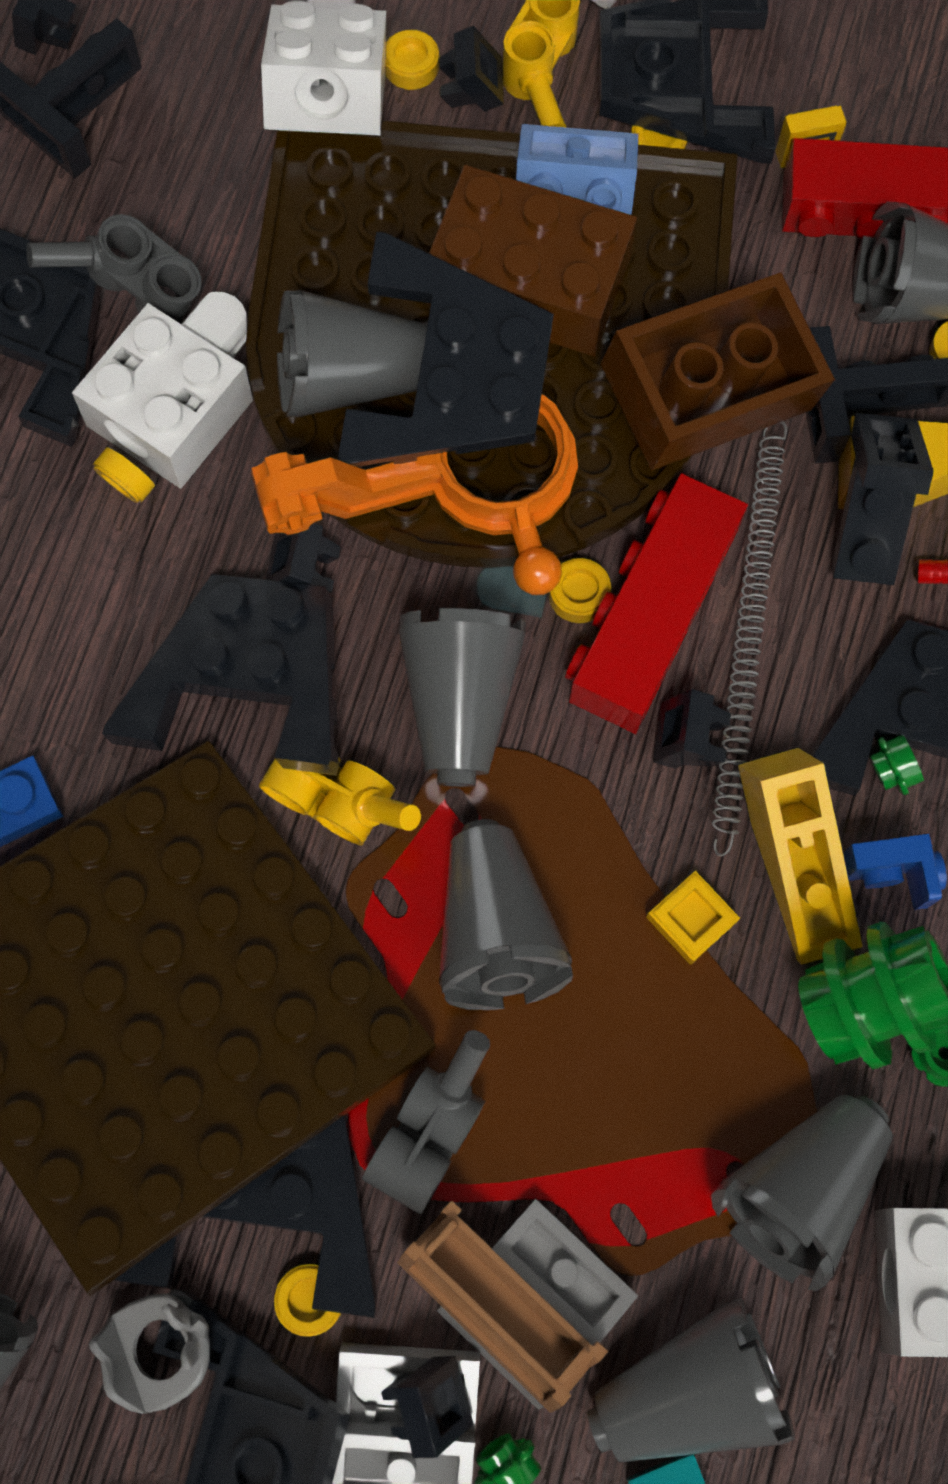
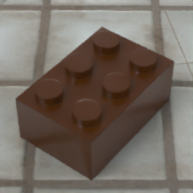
(541, 249)
(716, 370)

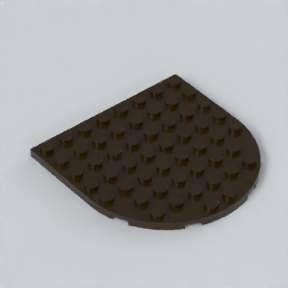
(319, 238)

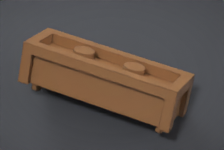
(500, 1309)

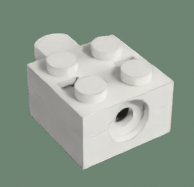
(324, 67)
(171, 386)
(913, 1281)

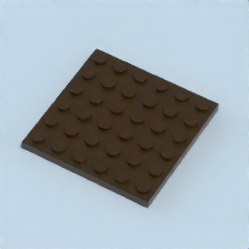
(175, 1014)

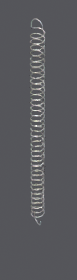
(748, 628)

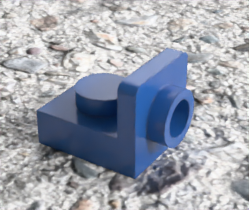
(25, 800)
(885, 862)

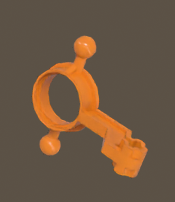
(297, 493)

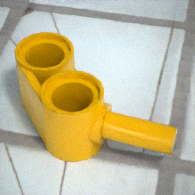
(531, 50)
(341, 803)

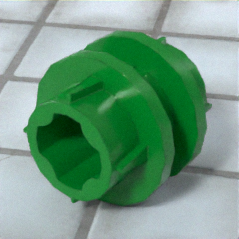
(876, 996)

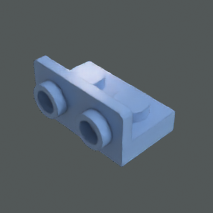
(580, 163)

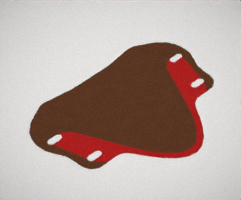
(619, 1082)

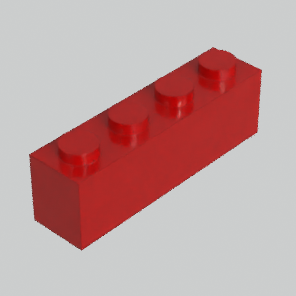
(842, 184)
(656, 603)

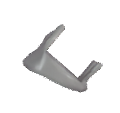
(116, 1350)

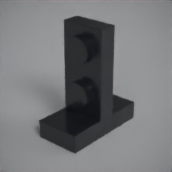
(70, 93)
(870, 389)
(884, 481)

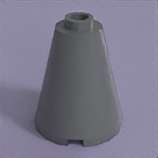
(903, 268)
(343, 354)
(460, 686)
(497, 924)
(808, 1189)
(694, 1395)

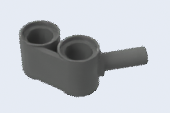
(149, 264)
(431, 1128)

